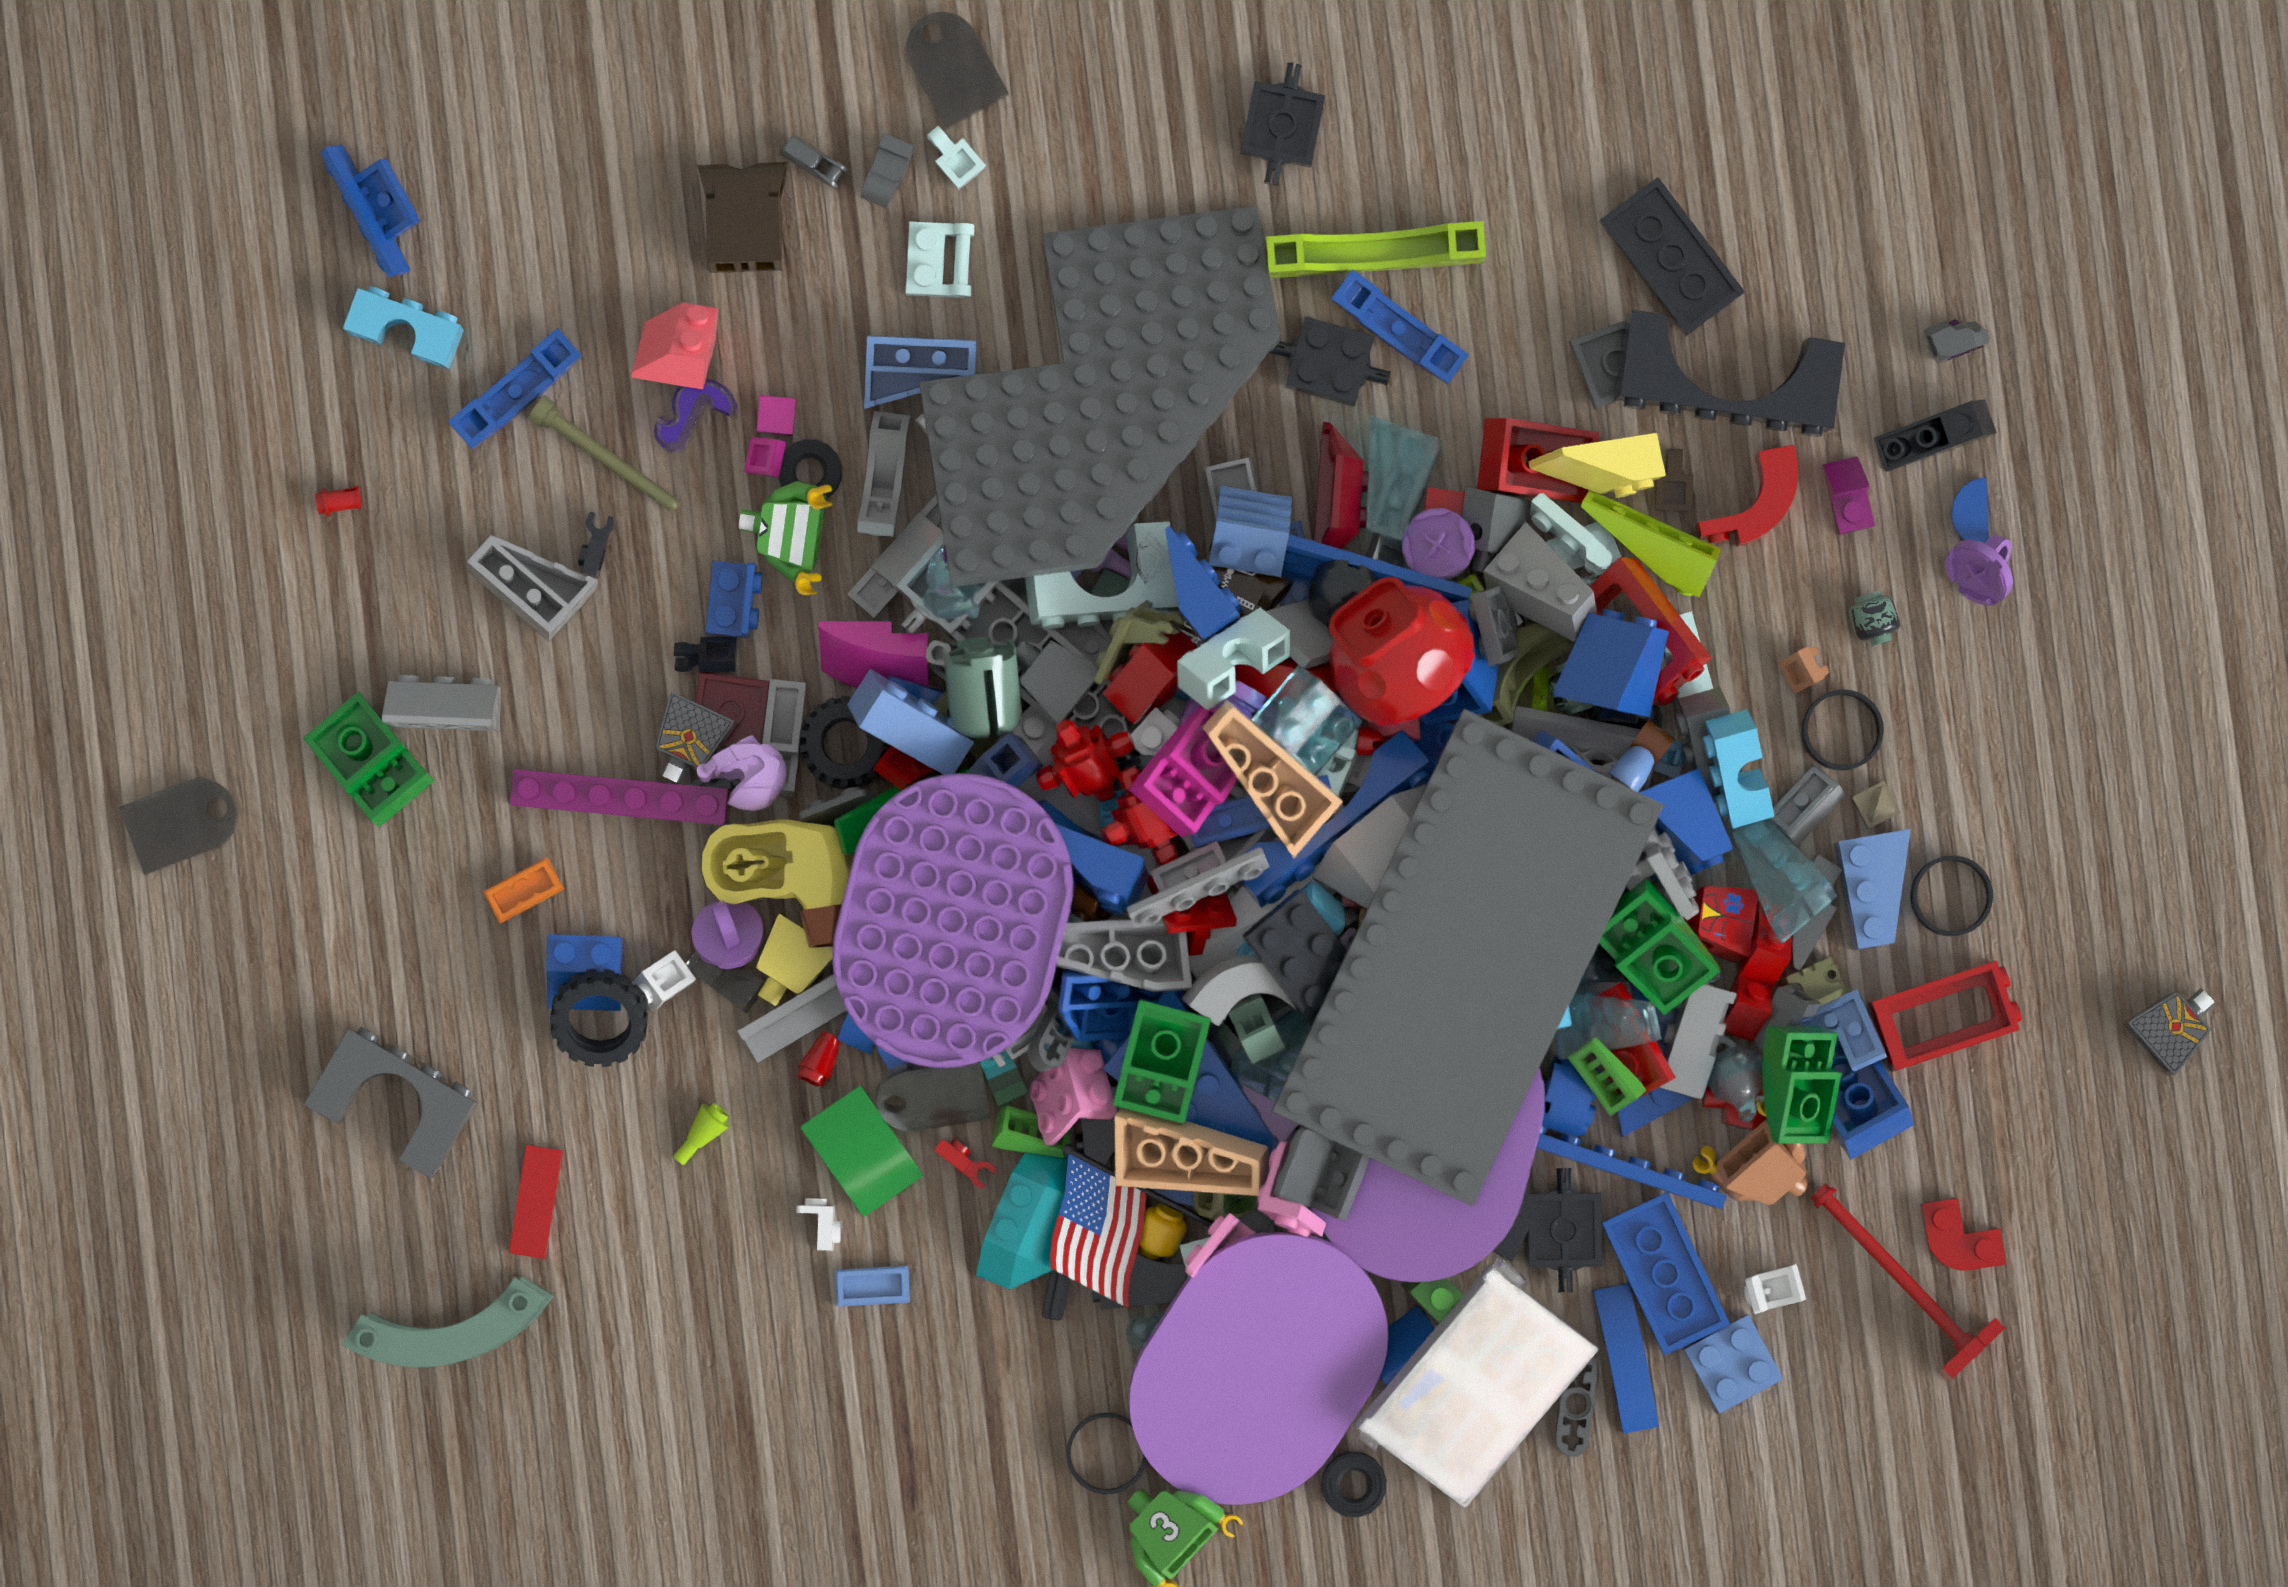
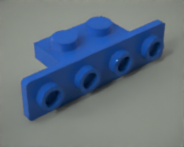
(377, 205)

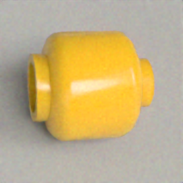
(1162, 1232)

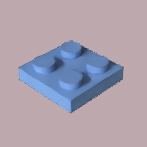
(1733, 1364)

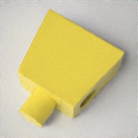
(790, 961)

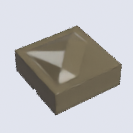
(1875, 805)

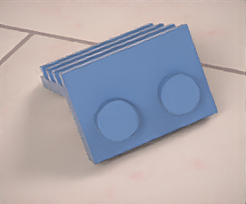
(1251, 531)

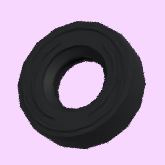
(812, 449)
(1376, 1484)

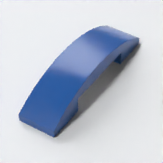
(1398, 328)
(515, 390)
(1626, 1358)

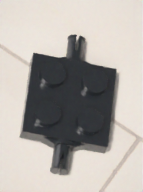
(1282, 124)
(1330, 361)
(1565, 1230)

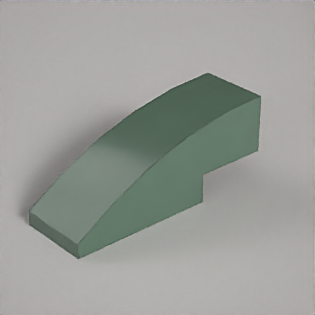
(1256, 1027)

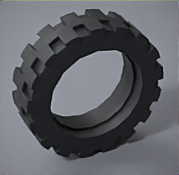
(592, 1050)

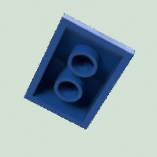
(1106, 871)
(1867, 1106)

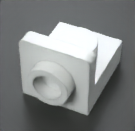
(664, 980)

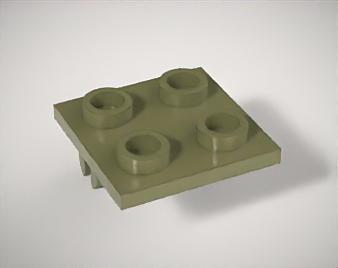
(1137, 626)

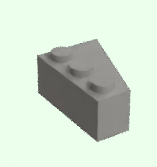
(1541, 584)
(531, 586)
(1694, 1039)

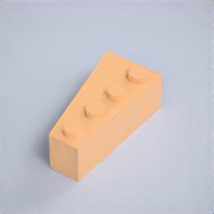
(1278, 783)
(1185, 1156)

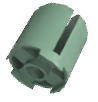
(982, 687)

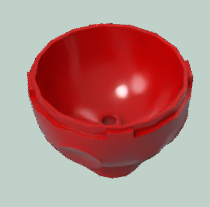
(1398, 651)

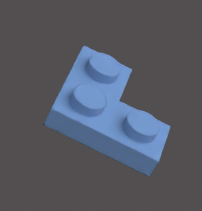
(1854, 1028)

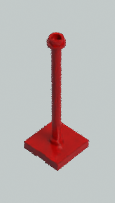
(1965, 1343)

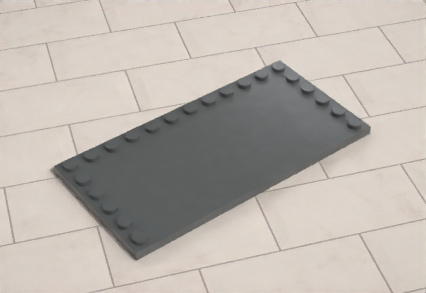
(1467, 957)

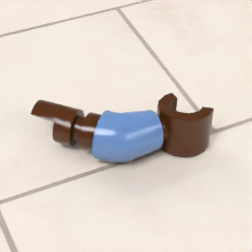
(1644, 752)

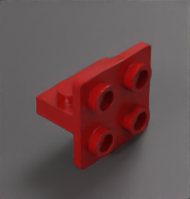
(1199, 919)

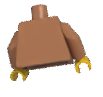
(1757, 1167)

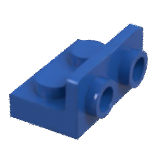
(733, 599)

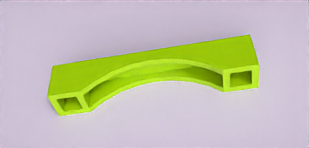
(1404, 249)

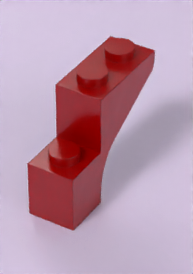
(1756, 979)

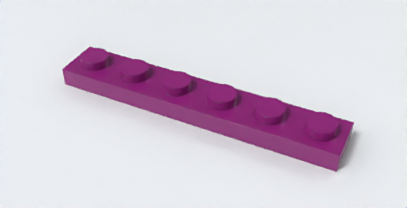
(619, 797)

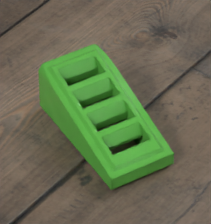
(1606, 1092)
(1017, 1141)

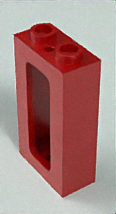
(1686, 650)
(2004, 1019)

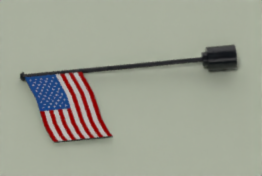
(1101, 1227)

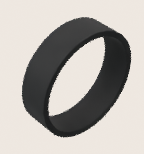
(1879, 722)
(1988, 888)
(1074, 1473)

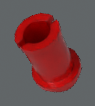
(338, 500)

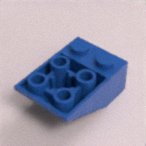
(1198, 596)

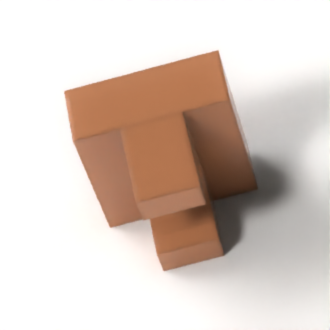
(1802, 670)

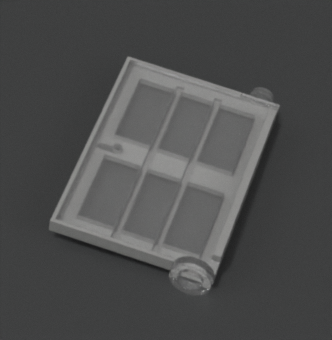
(1476, 1385)

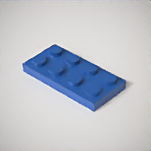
(1665, 1273)

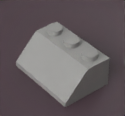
(442, 704)

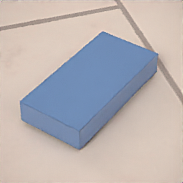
(872, 1286)

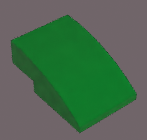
(368, 759)
(1656, 948)
(1162, 1061)
(1799, 1083)
(862, 1151)

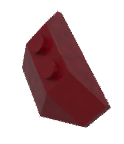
(1339, 491)

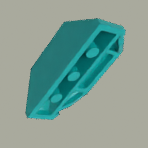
(1024, 1221)

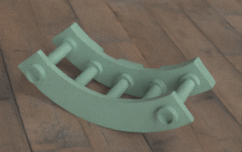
(433, 1347)

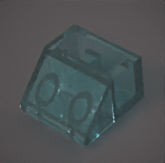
(1307, 720)

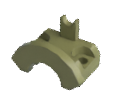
(1816, 983)

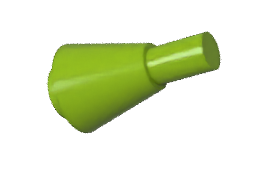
(707, 1125)

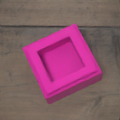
(776, 415)
(764, 457)

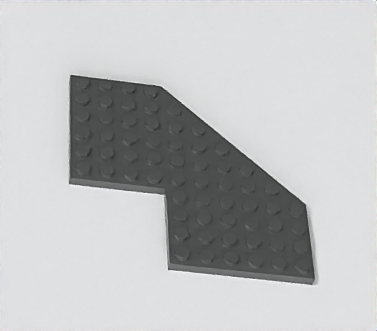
(1153, 343)

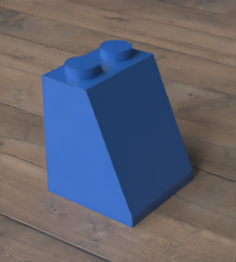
(1614, 663)
(1477, 686)
(1691, 821)

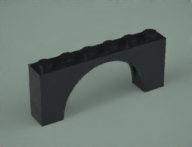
(1653, 378)
(1150, 1280)

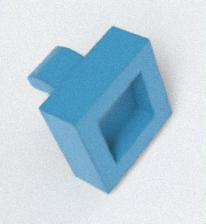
(1671, 761)

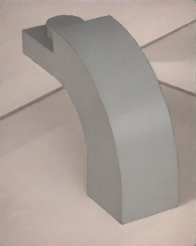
(884, 474)
(1227, 983)

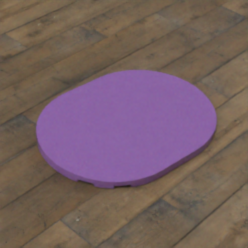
(952, 920)
(1425, 1235)
(1258, 1368)

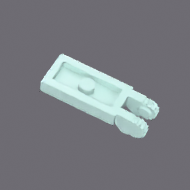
(1571, 534)

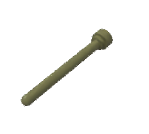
(547, 415)

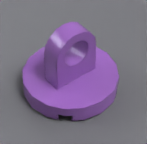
(1438, 543)
(1981, 569)
(728, 934)

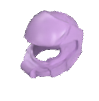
(758, 767)

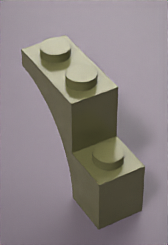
(1536, 649)

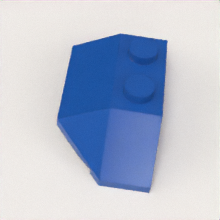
(1100, 1007)

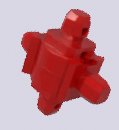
(1085, 760)
(1139, 824)

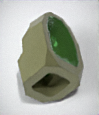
(1221, 1204)

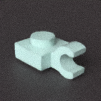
(957, 160)

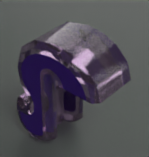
(687, 407)

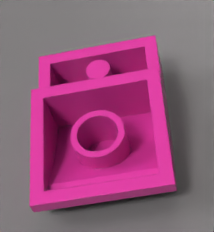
(856, 646)
(1186, 776)

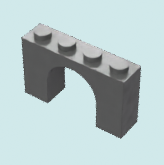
(443, 1107)

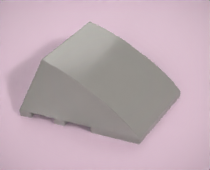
(1364, 852)

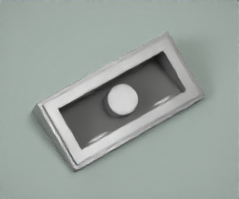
(1806, 804)

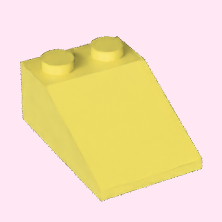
(1607, 466)

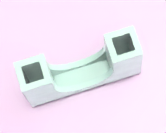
(1059, 599)

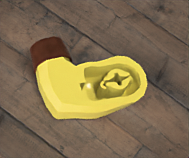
(781, 863)

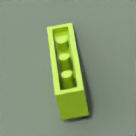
(1667, 551)

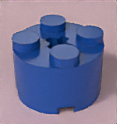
(1567, 1099)

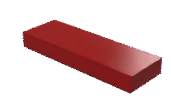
(536, 1201)

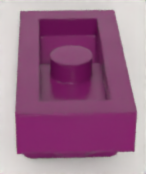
(1848, 495)

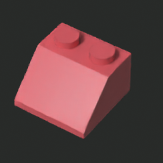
(677, 346)

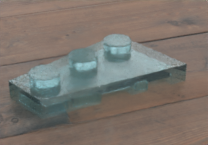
(1611, 1020)

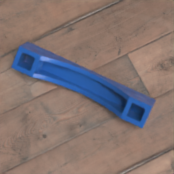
(1393, 769)

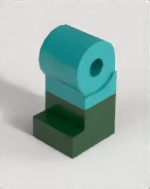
(1004, 1081)

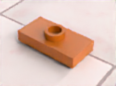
(523, 890)

